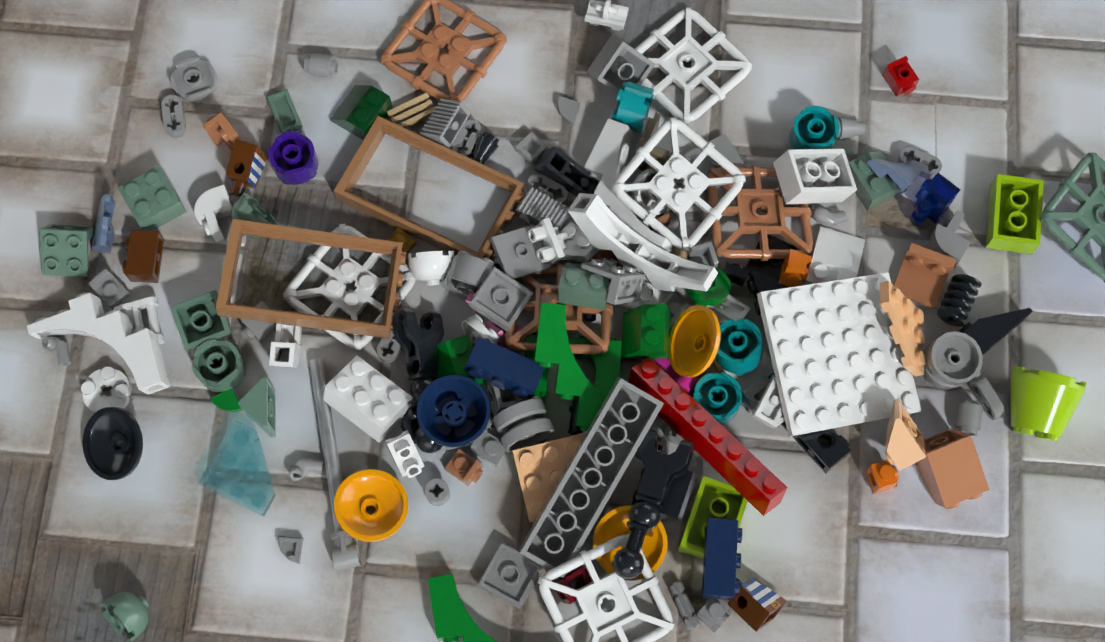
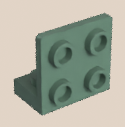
(65, 250)

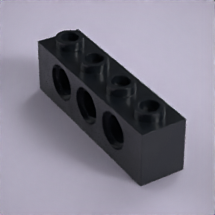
(824, 457)

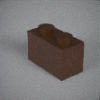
(143, 256)

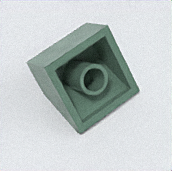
(869, 186)
(583, 287)
(199, 320)

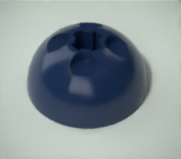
(457, 398)

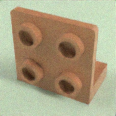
(923, 275)

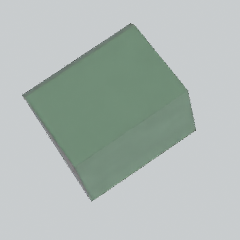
(260, 406)

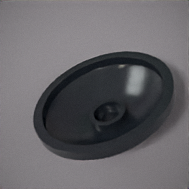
(112, 443)

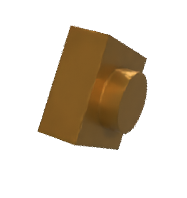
(400, 236)

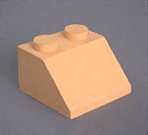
(903, 438)

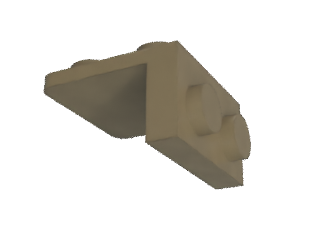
(657, 153)

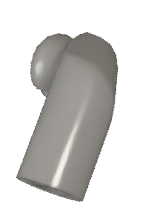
(828, 219)
(58, 347)
(304, 466)

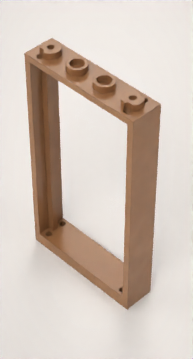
(367, 149)
(395, 279)

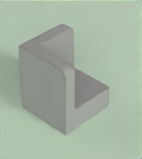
(703, 254)

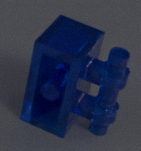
(933, 199)

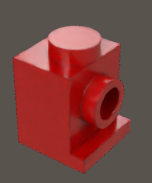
(901, 77)

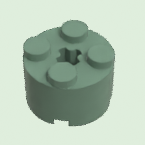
(217, 352)

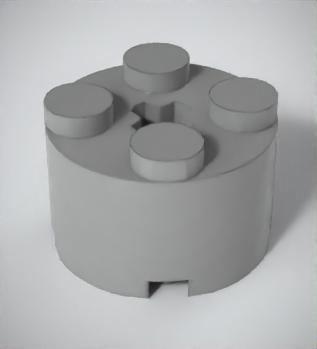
(466, 274)

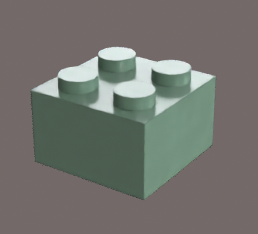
(151, 199)

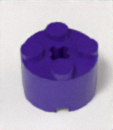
(293, 158)

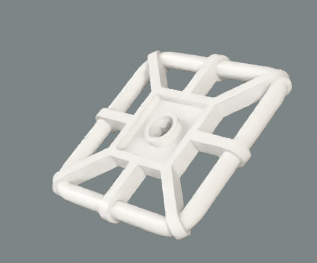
(702, 64)
(663, 186)
(335, 285)
(610, 586)

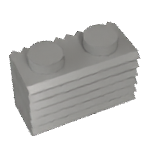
(445, 122)
(538, 206)

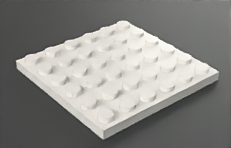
(834, 354)

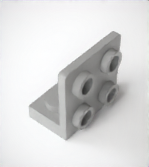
(625, 280)

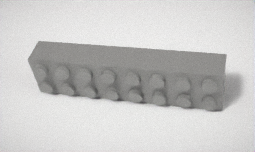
(591, 475)

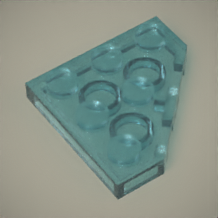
(240, 470)

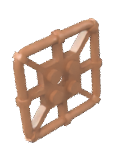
(445, 63)
(751, 223)
(550, 294)

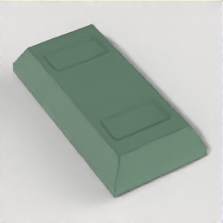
(284, 111)

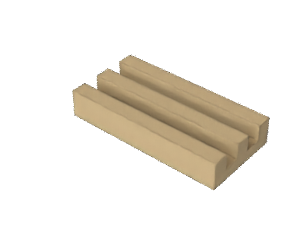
(413, 107)

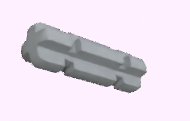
(684, 605)

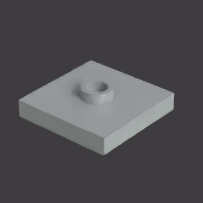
(722, 145)
(518, 253)
(500, 299)
(510, 575)

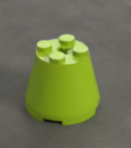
(1043, 402)

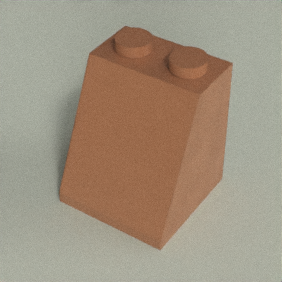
(952, 468)

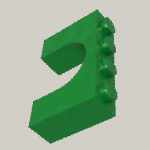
(605, 365)

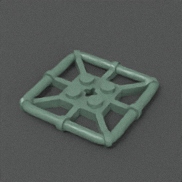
(1086, 214)

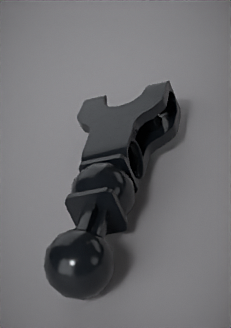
(421, 358)
(650, 497)

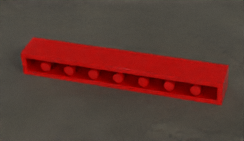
(709, 438)

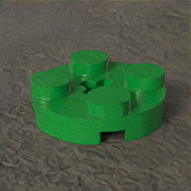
(716, 293)

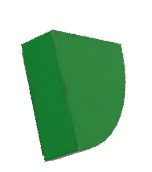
(227, 401)

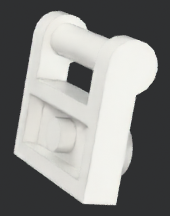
(133, 310)

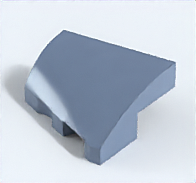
(901, 173)
(104, 232)

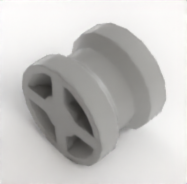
(437, 497)

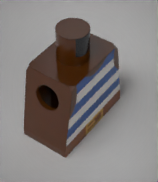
(245, 166)
(756, 603)

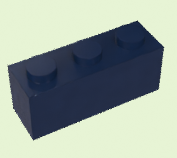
(504, 368)
(721, 559)

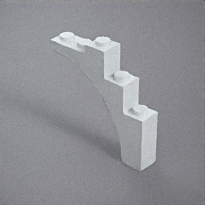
(605, 164)
(660, 267)
(138, 347)

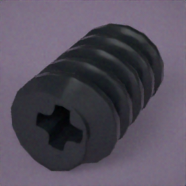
(957, 299)

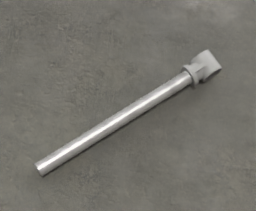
(346, 551)

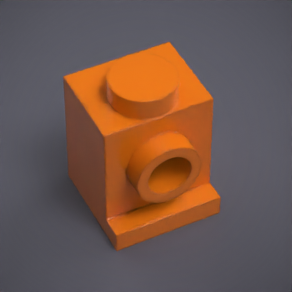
(794, 268)
(882, 476)

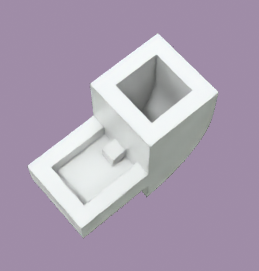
(212, 206)
(287, 347)

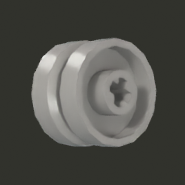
(952, 360)
(523, 424)

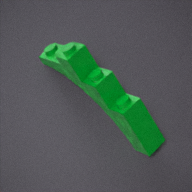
(553, 347)
(450, 615)

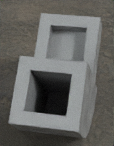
(946, 241)

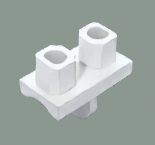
(606, 14)
(551, 240)
(405, 455)

